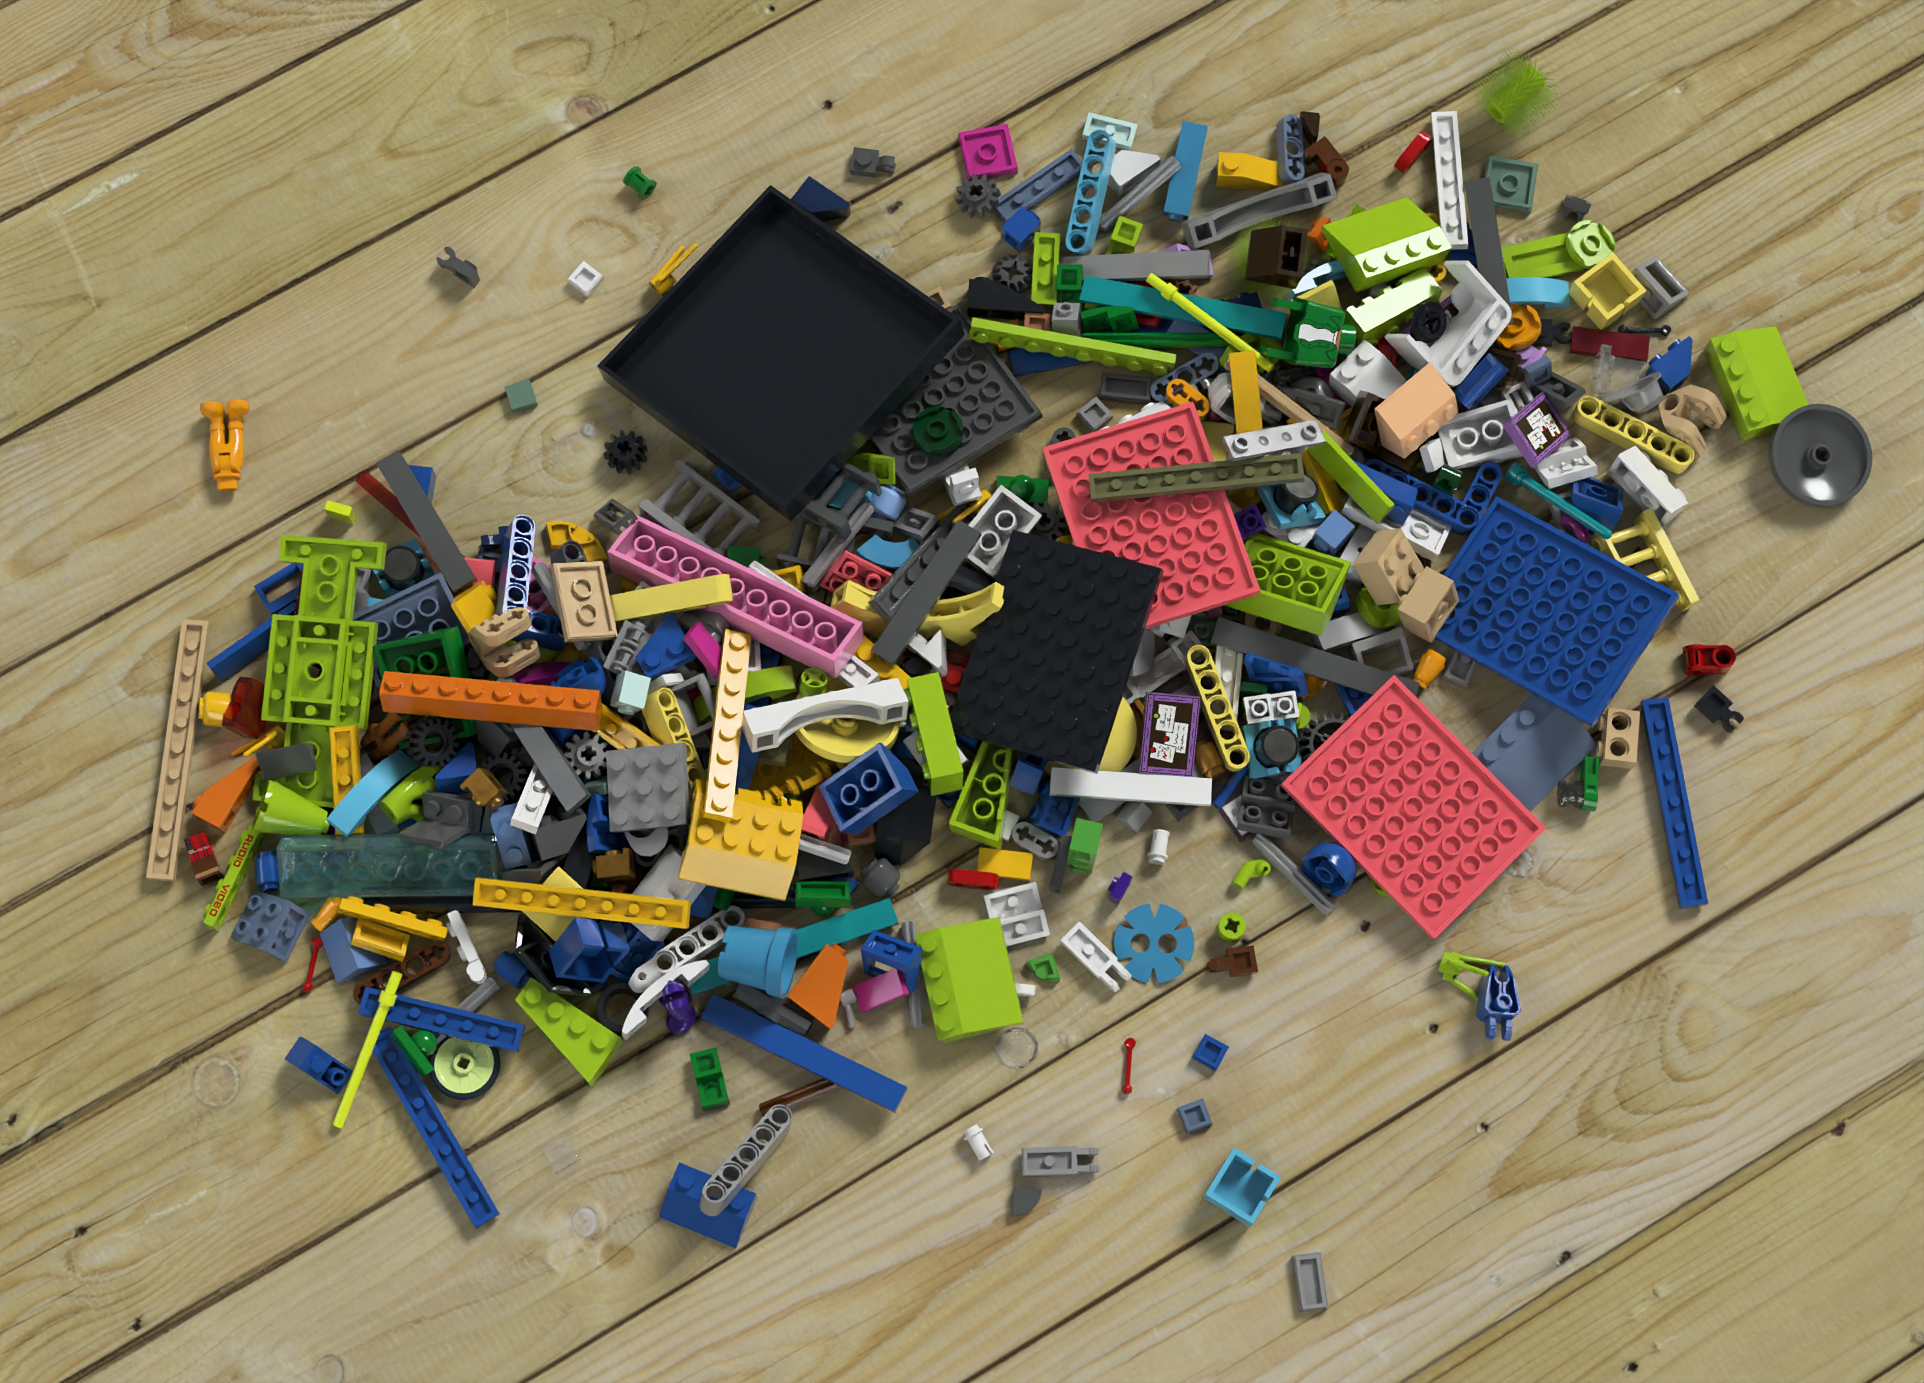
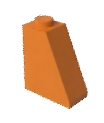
(822, 984)

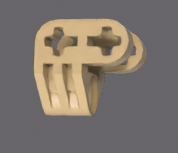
(1677, 409)
(490, 638)

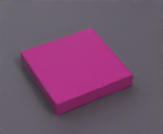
(988, 152)

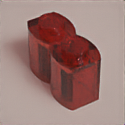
(245, 708)

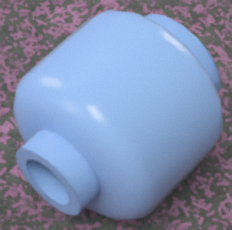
(889, 503)

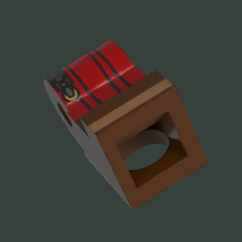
(1327, 160)
(203, 858)

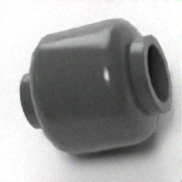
(880, 877)

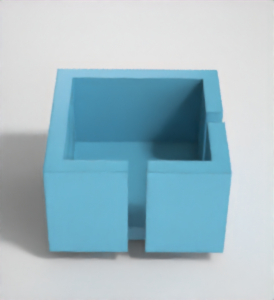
(1240, 1189)

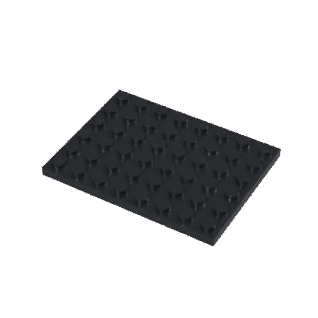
(1056, 651)

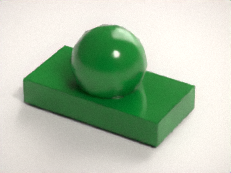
(1026, 488)
(822, 896)
(417, 1048)

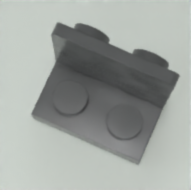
(444, 821)

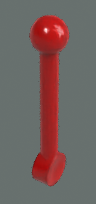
(317, 943)
(1129, 1044)

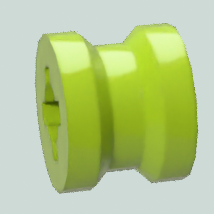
(813, 682)
(1229, 932)

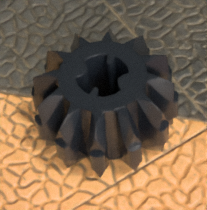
(628, 461)

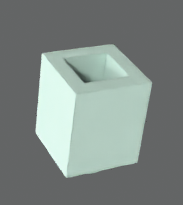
(630, 692)

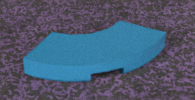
(885, 553)

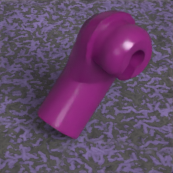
(1579, 530)

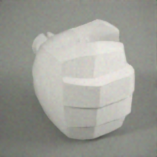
(1222, 403)

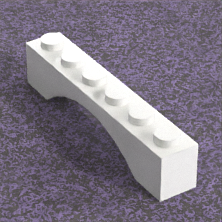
(874, 702)

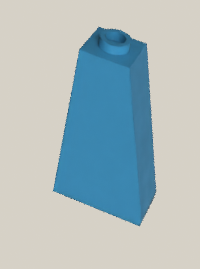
(1184, 180)

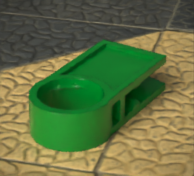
(1589, 778)

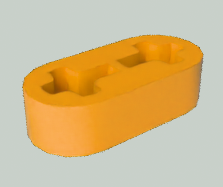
(1190, 394)

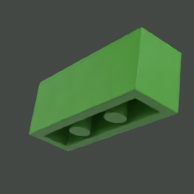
(1084, 846)

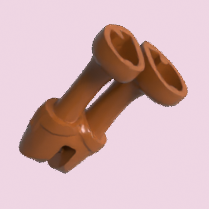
(379, 734)

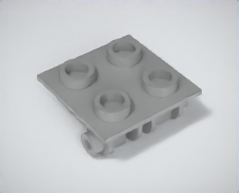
(626, 647)

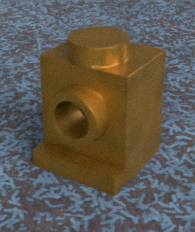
(485, 789)
(615, 866)

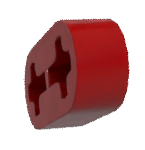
(1413, 152)
(973, 879)

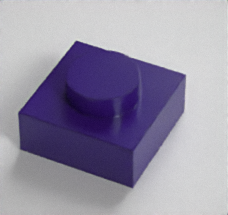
(1119, 887)

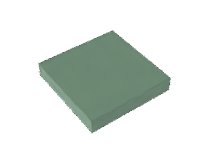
(1512, 183)

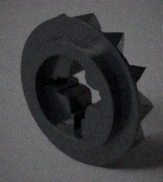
(1435, 327)

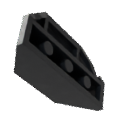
(909, 825)
(533, 949)

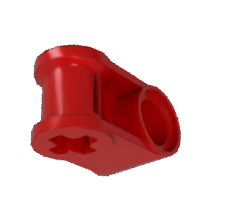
(1703, 661)

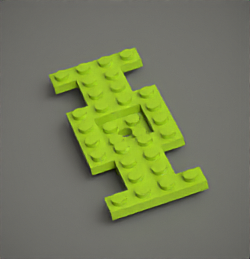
(320, 636)

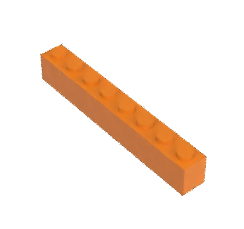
(491, 701)

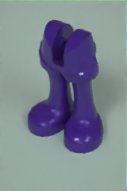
(677, 1002)

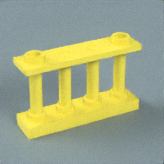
(1658, 549)

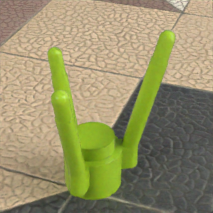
(1453, 963)

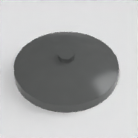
(1820, 455)

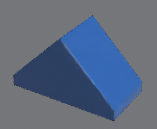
(457, 771)

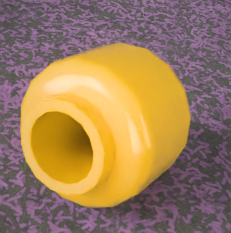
(213, 707)

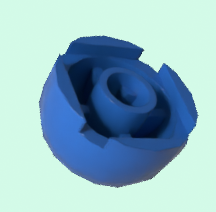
(583, 676)
(1330, 866)

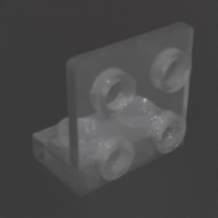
(1614, 374)

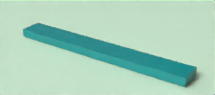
(1150, 302)
(815, 936)

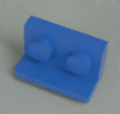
(1052, 812)
(641, 951)

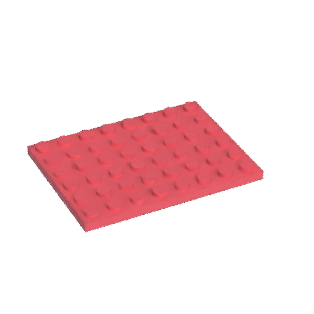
(1181, 533)
(1413, 807)

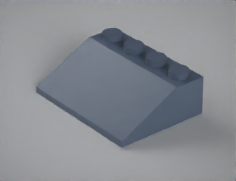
(413, 612)
(1535, 749)

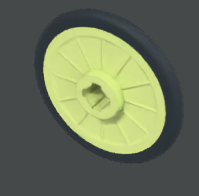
(456, 1081)

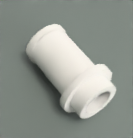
(1158, 847)
(978, 1142)

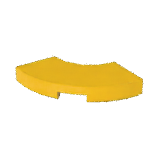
(560, 532)

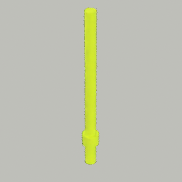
(1170, 293)
(387, 998)

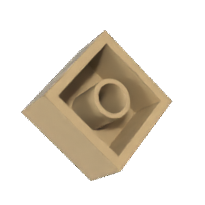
(1388, 566)
(1428, 604)

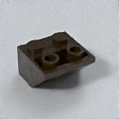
(1276, 256)

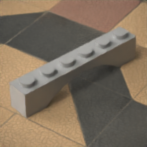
(1279, 201)

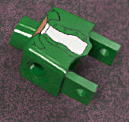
(1313, 334)

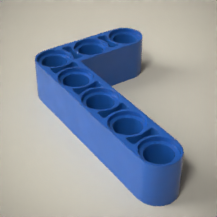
(1455, 507)
(518, 588)

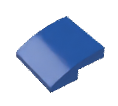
(598, 828)

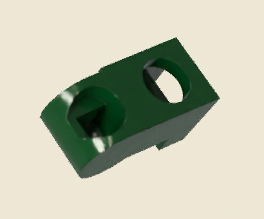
(1447, 479)

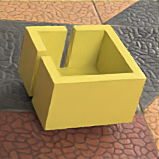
(1607, 291)

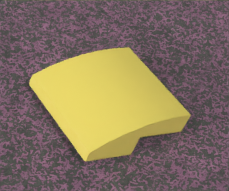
(554, 924)

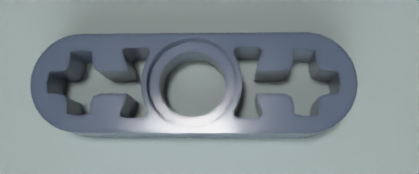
(1295, 140)
(1187, 367)

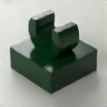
(1250, 689)

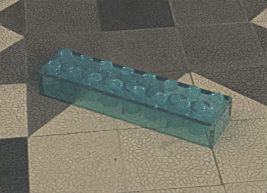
(383, 865)

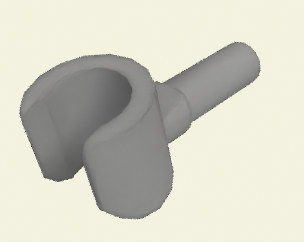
(848, 998)

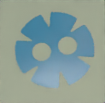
(1143, 923)

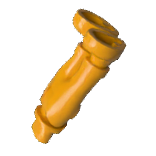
(224, 458)

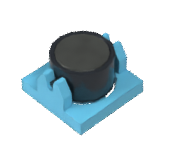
(1294, 503)
(404, 567)
(1274, 747)

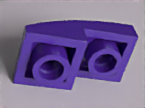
(1249, 521)

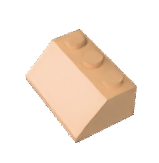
(1415, 412)

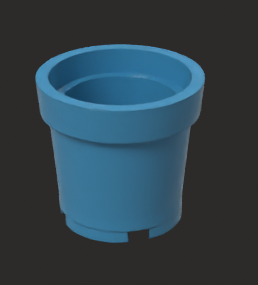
(760, 958)

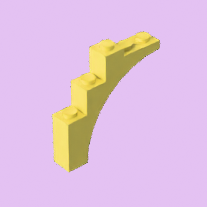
(955, 617)

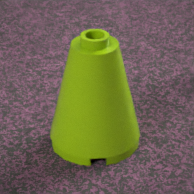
(288, 813)

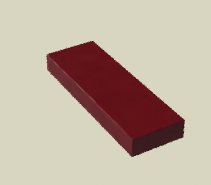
(1624, 345)

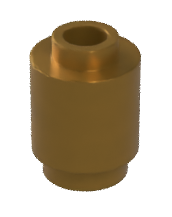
(1208, 760)

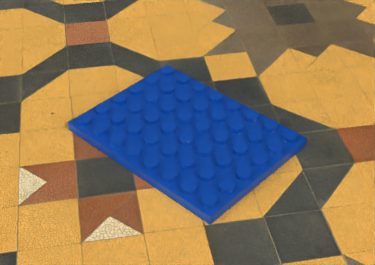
(1550, 611)

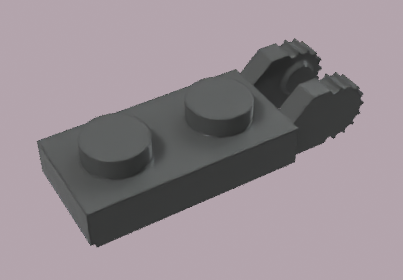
(1322, 408)

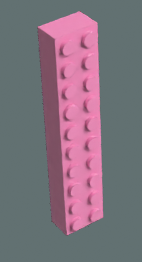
(759, 605)

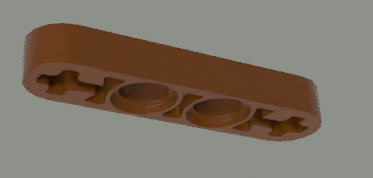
(401, 967)

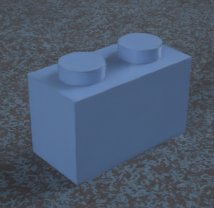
(1332, 534)
(513, 842)

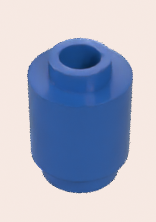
(267, 871)
(512, 969)

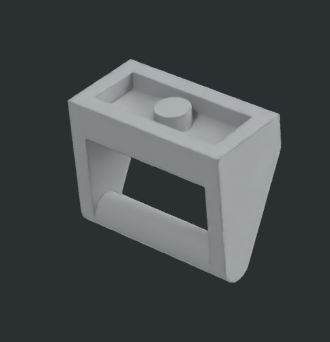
(1656, 299)
(1382, 642)
(686, 707)

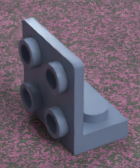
(270, 924)

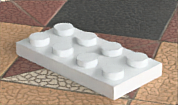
(1421, 529)

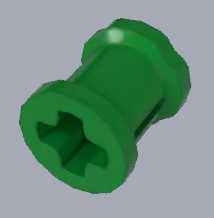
(639, 182)

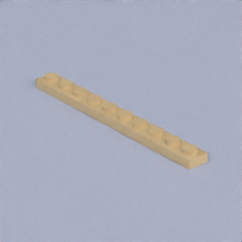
(178, 751)

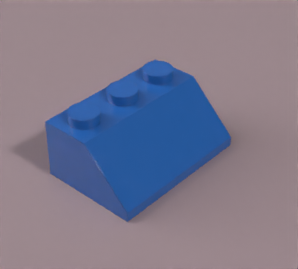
(867, 789)
(683, 1208)

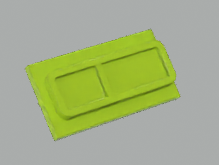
(1539, 258)

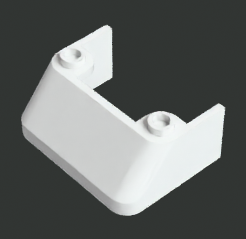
(1468, 335)

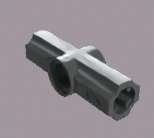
(776, 1009)

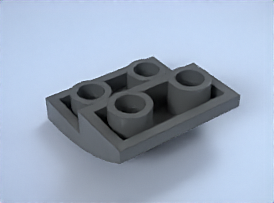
(1265, 808)

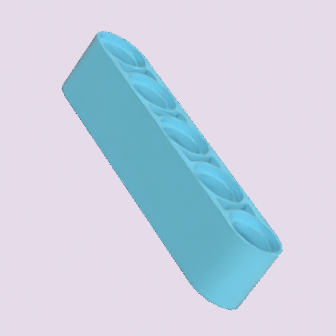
(1087, 181)

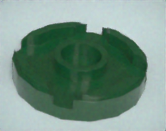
(937, 431)

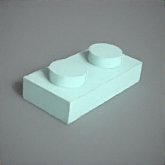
(1119, 130)

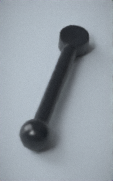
(1664, 330)

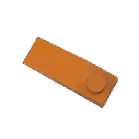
(224, 799)

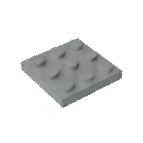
(648, 787)

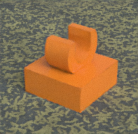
(1316, 235)

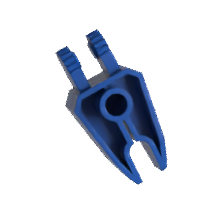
(1498, 1002)

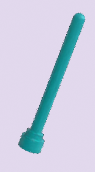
(1518, 476)

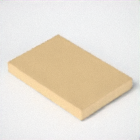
(583, 601)

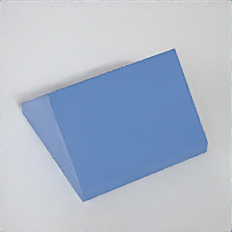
(345, 959)

